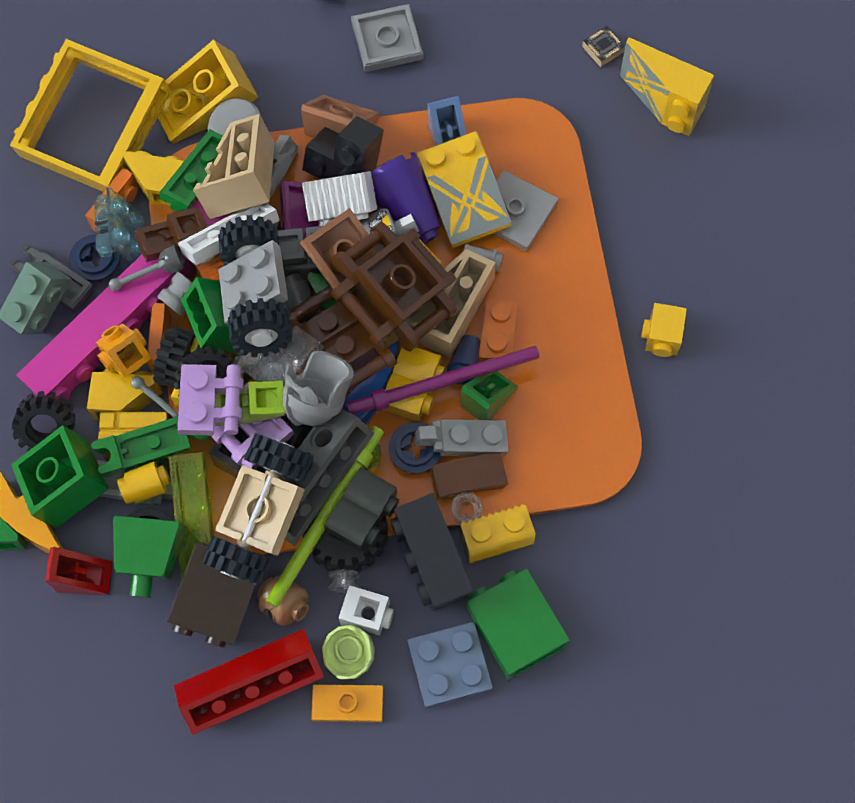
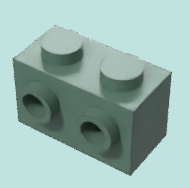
(34, 297)

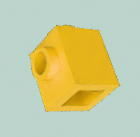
(664, 330)

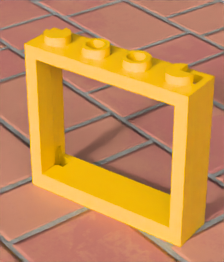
(53, 86)

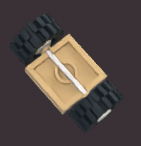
(259, 510)

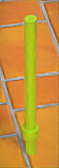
(318, 526)

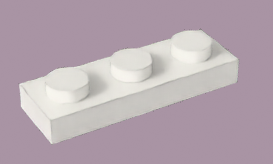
(205, 244)

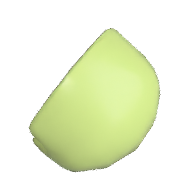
(348, 652)

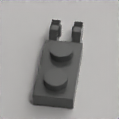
(77, 290)

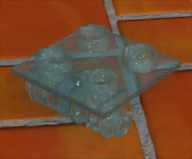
(116, 226)

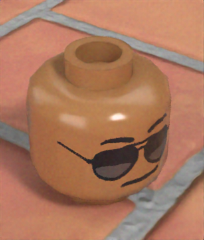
(291, 608)

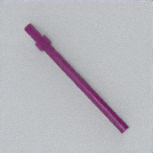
(381, 399)

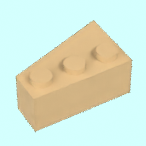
(241, 171)
(473, 281)

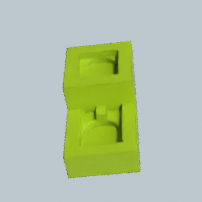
(258, 401)

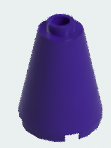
(404, 191)

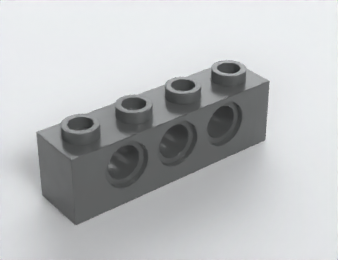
(334, 450)

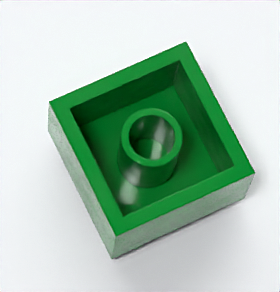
(59, 477)

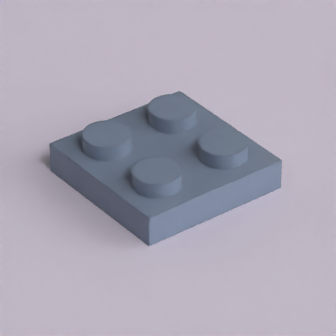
(449, 665)

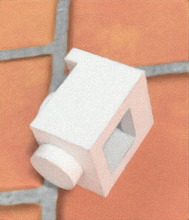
(357, 602)

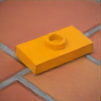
(347, 703)

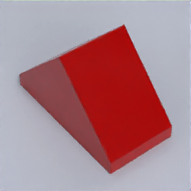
(78, 572)

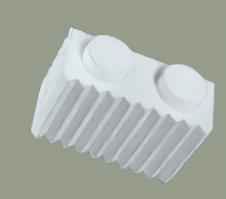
(332, 196)

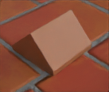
(332, 114)
(335, 237)

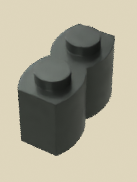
(362, 509)

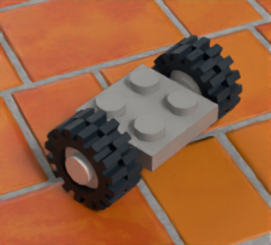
(254, 287)

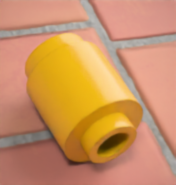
(143, 483)

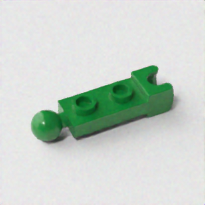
(143, 446)

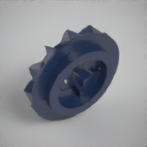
(81, 264)
(406, 460)

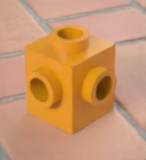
(122, 350)

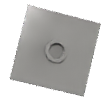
(387, 38)
(527, 208)

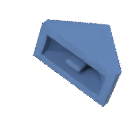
(445, 120)

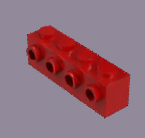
(247, 681)

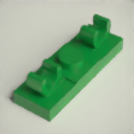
(180, 187)

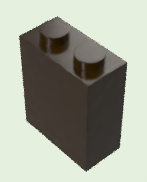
(209, 601)

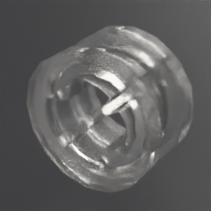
(468, 498)
(341, 580)

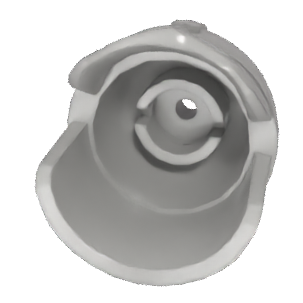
(318, 392)

